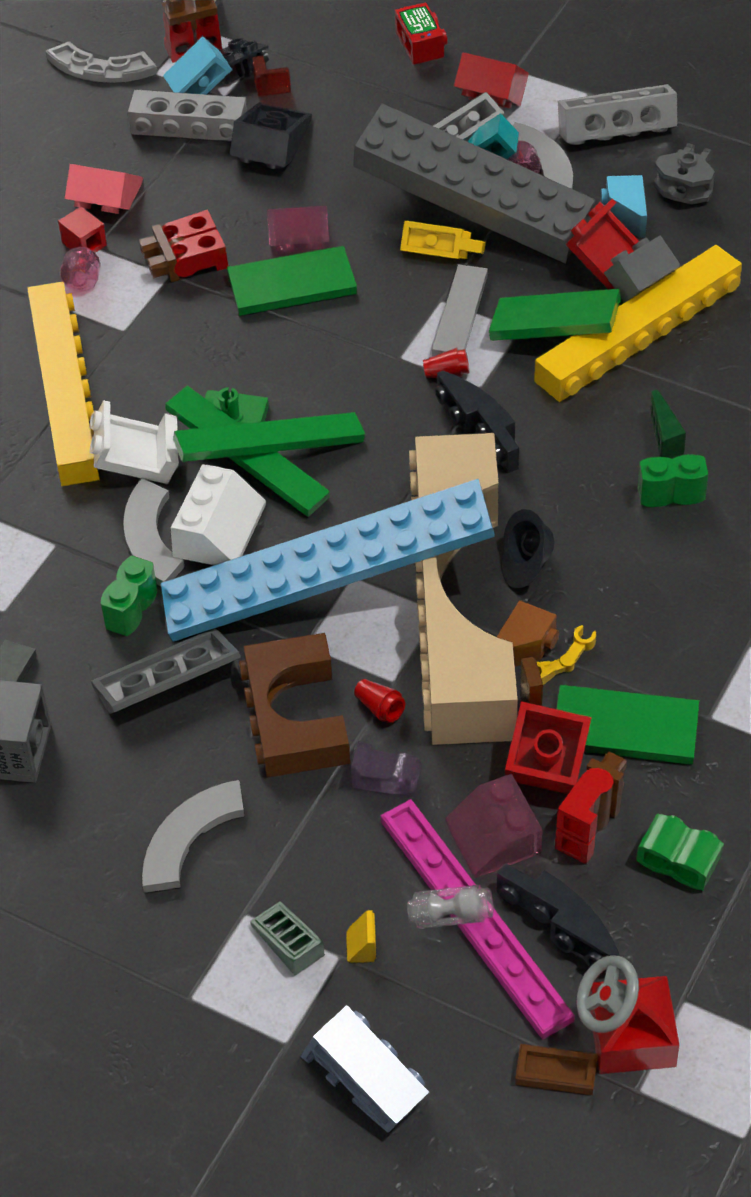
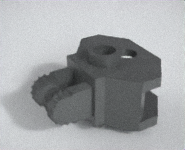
(687, 174)

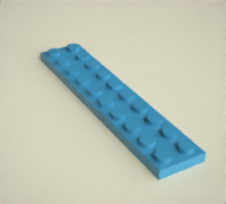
(326, 560)

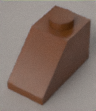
(530, 631)

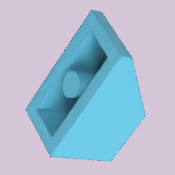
(630, 199)

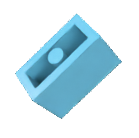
(198, 69)

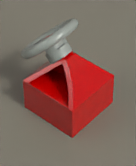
(628, 1018)

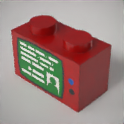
(420, 33)

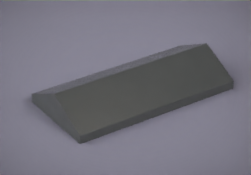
(164, 670)

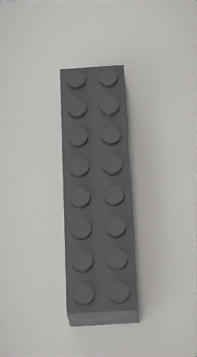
(471, 182)

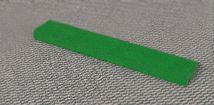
(268, 436)
(269, 468)

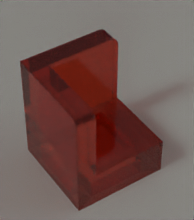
(272, 80)

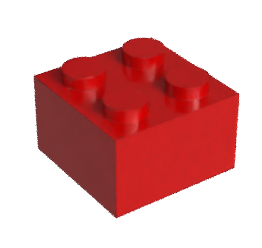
(500, 80)
(547, 747)

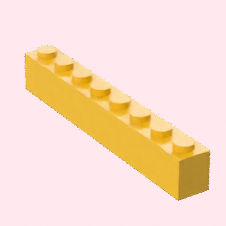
(639, 323)
(62, 382)

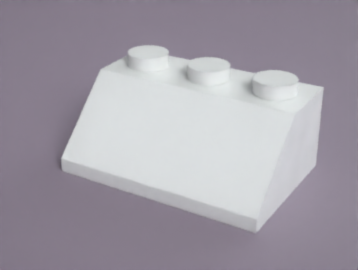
(216, 517)

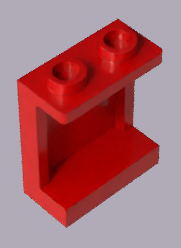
(600, 240)

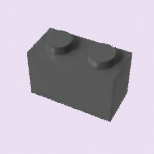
(642, 267)

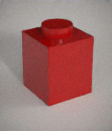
(82, 230)

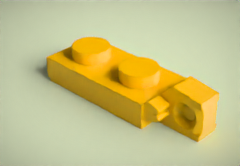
(439, 240)

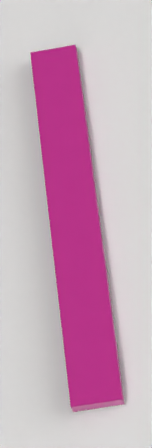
(490, 938)

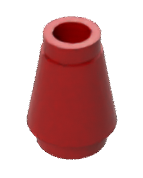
(451, 361)
(380, 700)

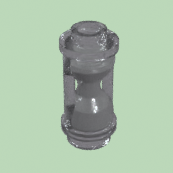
(469, 904)

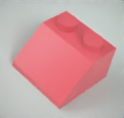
(101, 187)

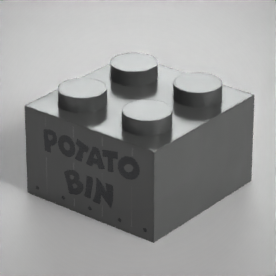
(23, 730)

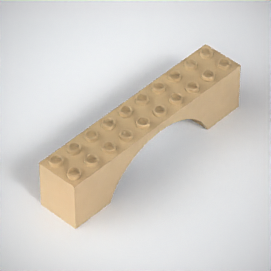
(464, 670)

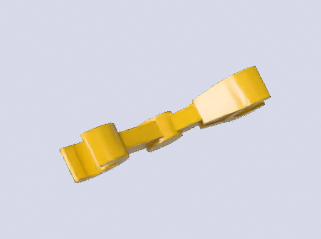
(567, 662)

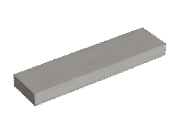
(460, 309)

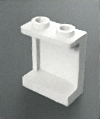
(133, 445)

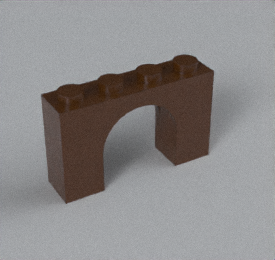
(284, 743)

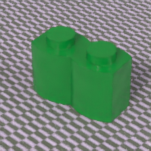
(672, 480)
(129, 595)
(680, 851)

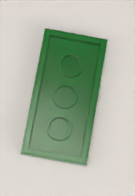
(291, 280)
(555, 315)
(635, 723)

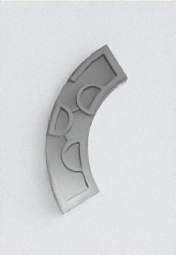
(115, 69)
(553, 159)
(141, 530)
(180, 828)

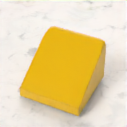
(362, 939)

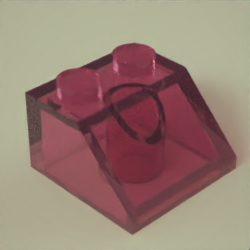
(298, 227)
(495, 826)

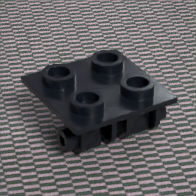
(239, 57)

